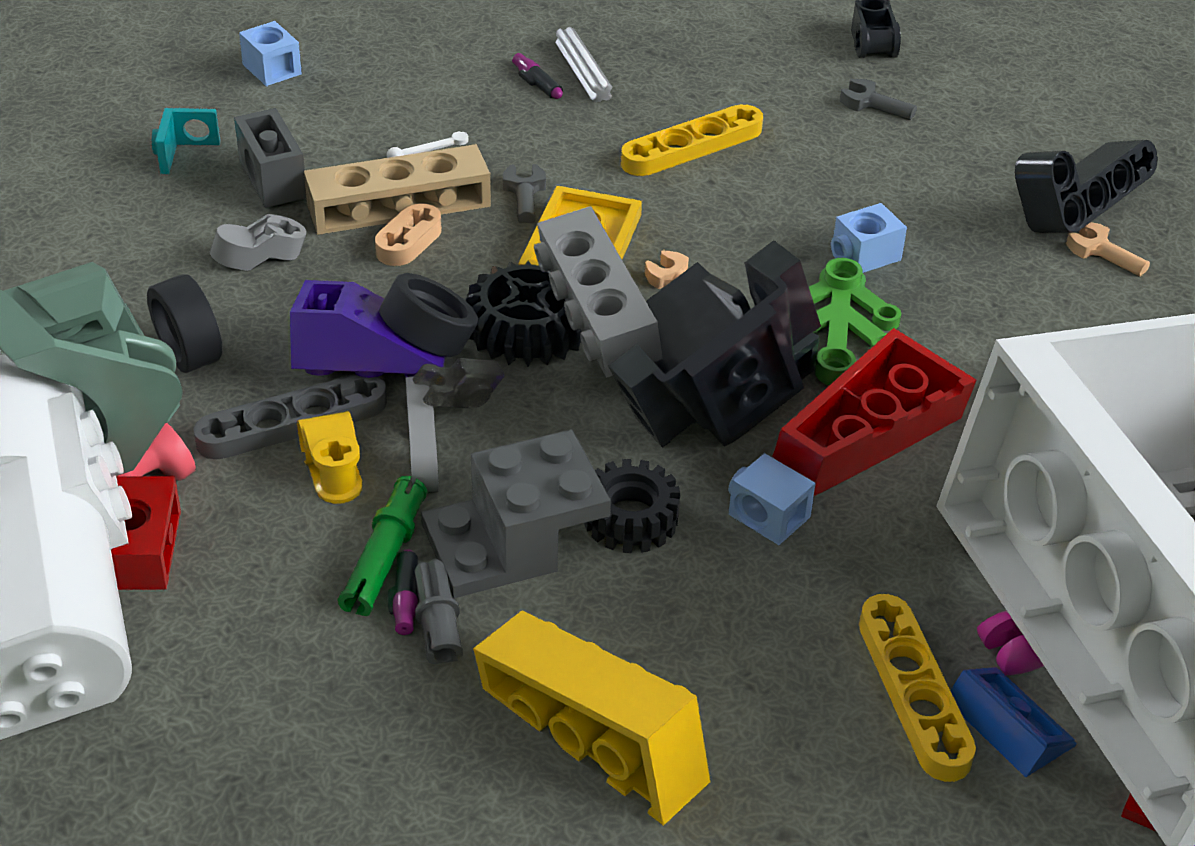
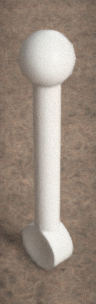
(457, 138)

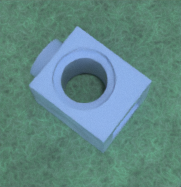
(270, 53)
(869, 237)
(771, 498)

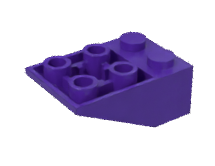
(342, 330)

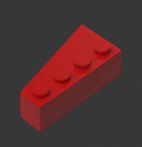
(874, 411)

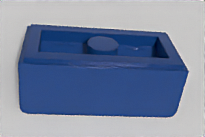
(1009, 719)

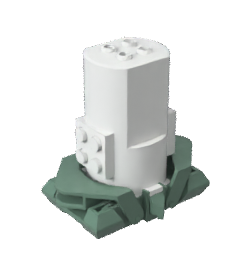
(75, 412)

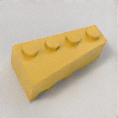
(600, 707)

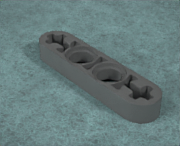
(287, 410)

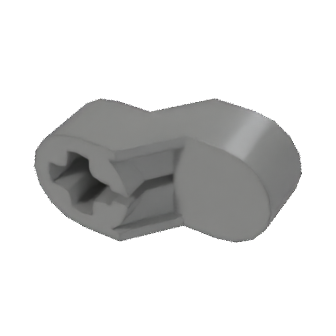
(264, 239)

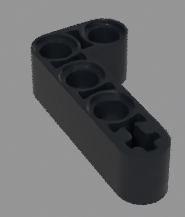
(1068, 195)

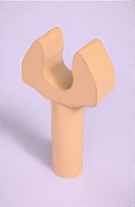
(1094, 242)
(674, 264)

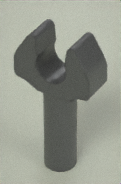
(863, 95)
(525, 190)

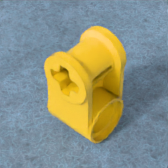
(331, 456)

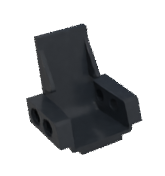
(718, 354)

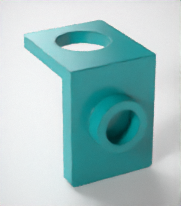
(173, 133)

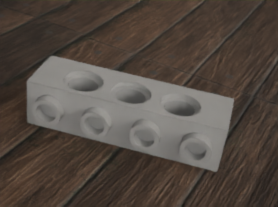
(596, 288)

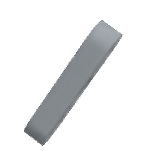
(422, 436)

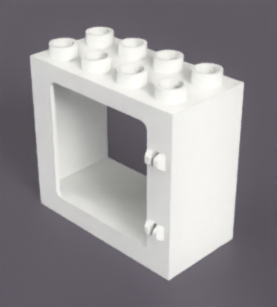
(1083, 527)

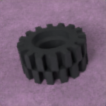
(640, 526)

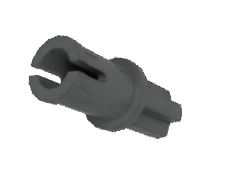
(437, 613)

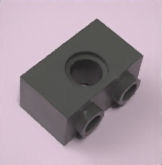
(270, 157)

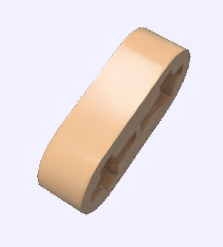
(402, 229)

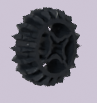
(520, 315)

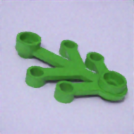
(843, 282)

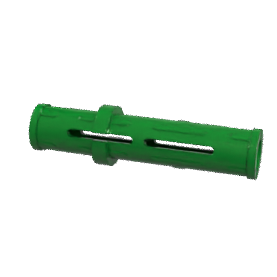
(391, 528)

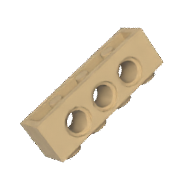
(381, 188)

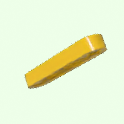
(653, 154)
(922, 684)

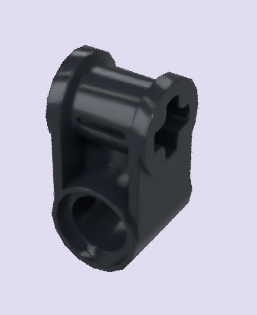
(875, 28)

